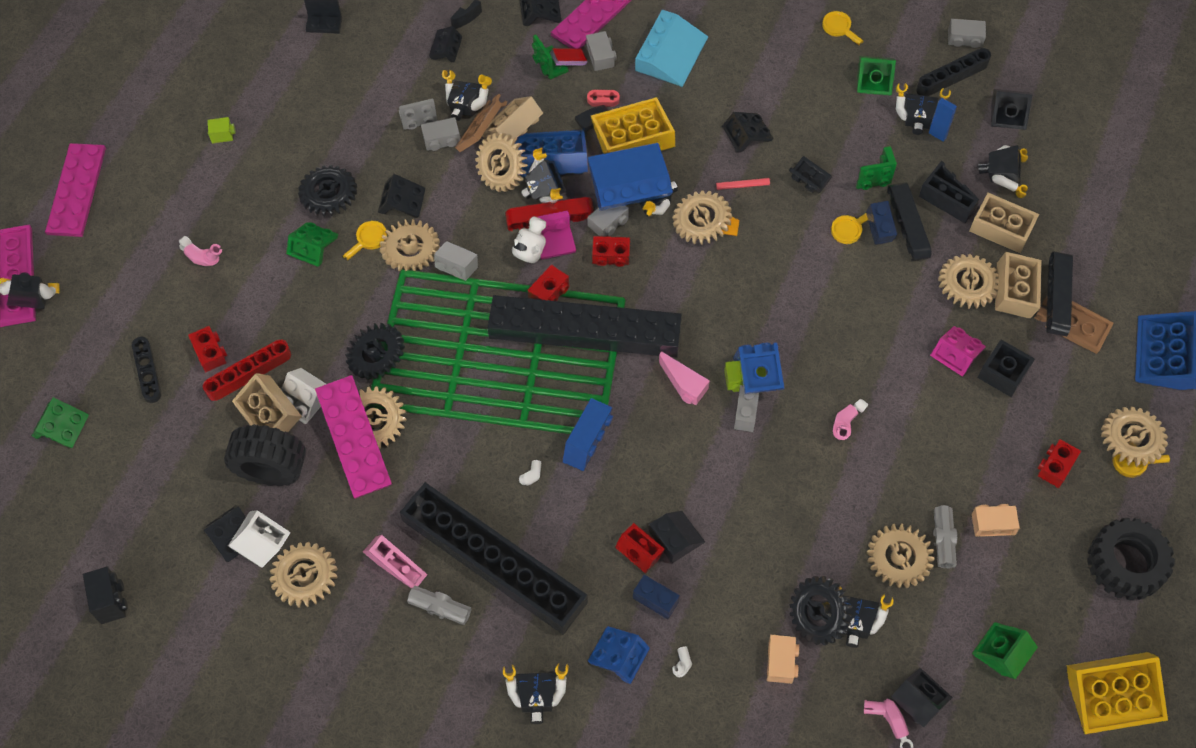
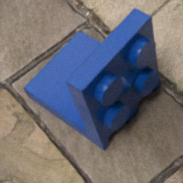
(764, 356)

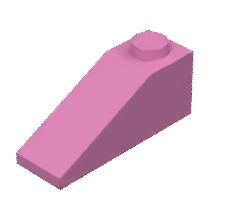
(686, 381)
(394, 561)

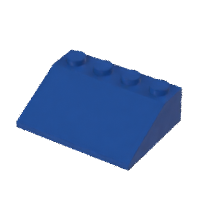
(562, 147)
(629, 176)
(1167, 350)

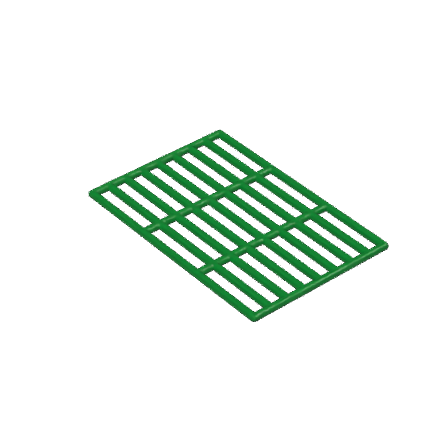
(462, 346)

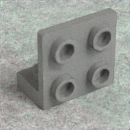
(417, 113)

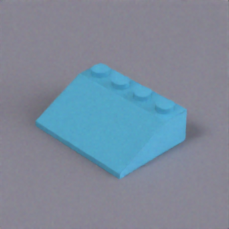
(670, 49)

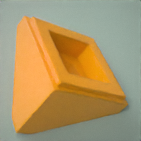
(733, 228)

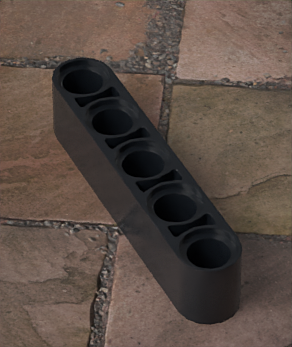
(953, 72)
(910, 221)
(1059, 294)

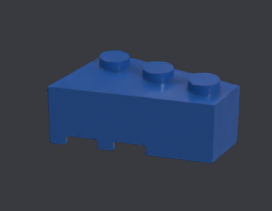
(587, 433)

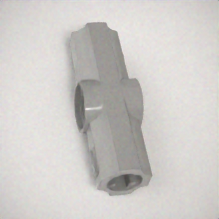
(945, 537)
(439, 604)

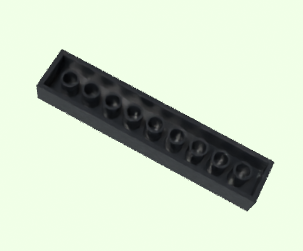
(584, 326)
(494, 558)

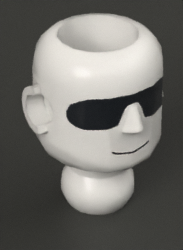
(530, 242)

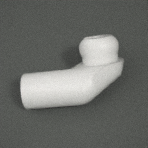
(533, 475)

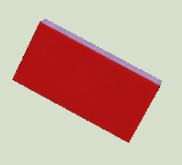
(568, 56)

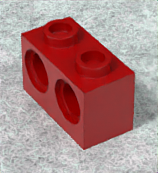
(611, 247)
(207, 349)
(1059, 464)

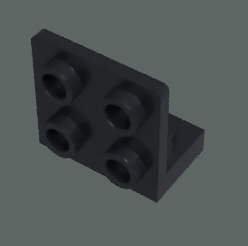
(540, 8)
(323, 16)
(744, 128)
(402, 196)
(223, 530)

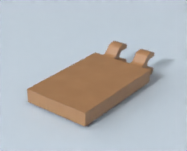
(480, 123)
(1086, 326)

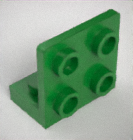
(544, 58)
(878, 174)
(309, 243)
(60, 423)

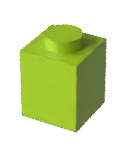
(221, 130)

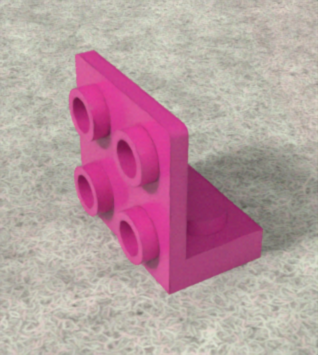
(557, 235)
(957, 350)

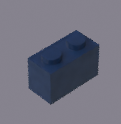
(881, 222)
(656, 596)

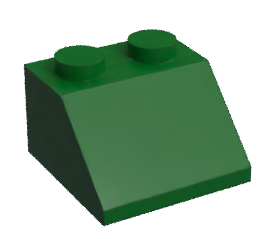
(875, 75)
(1005, 649)

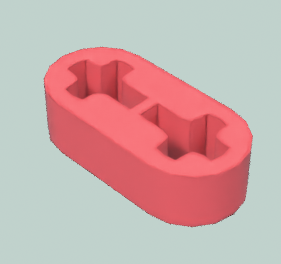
(603, 98)

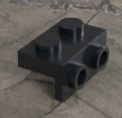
(446, 44)
(810, 174)

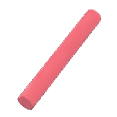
(744, 183)

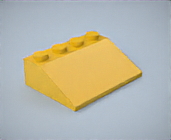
(634, 127)
(1118, 692)

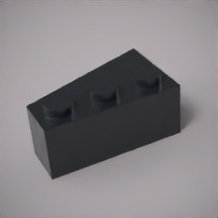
(949, 194)

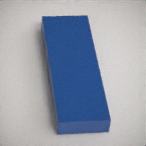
(942, 119)

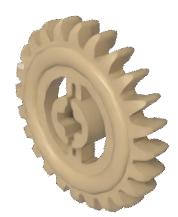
(509, 158)
(703, 229)
(408, 236)
(965, 290)
(393, 417)
(1125, 445)
(907, 542)
(310, 588)

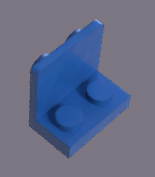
(619, 653)

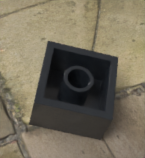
(1006, 368)
(105, 595)

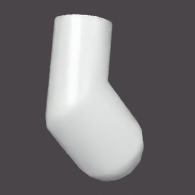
(684, 664)

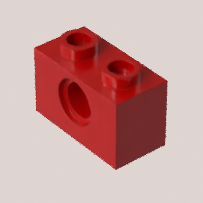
(550, 278)
(639, 548)

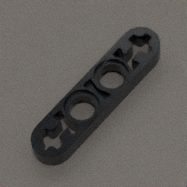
(146, 369)

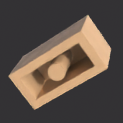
(995, 520)
(781, 659)

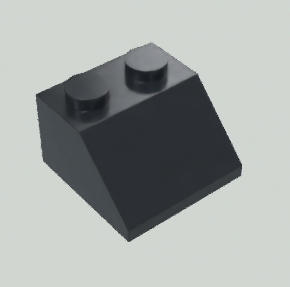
(1010, 109)
(675, 535)
(921, 697)

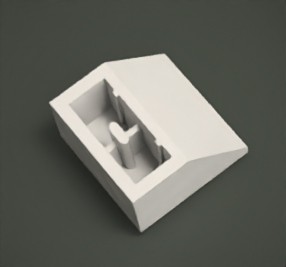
(300, 390)
(258, 538)

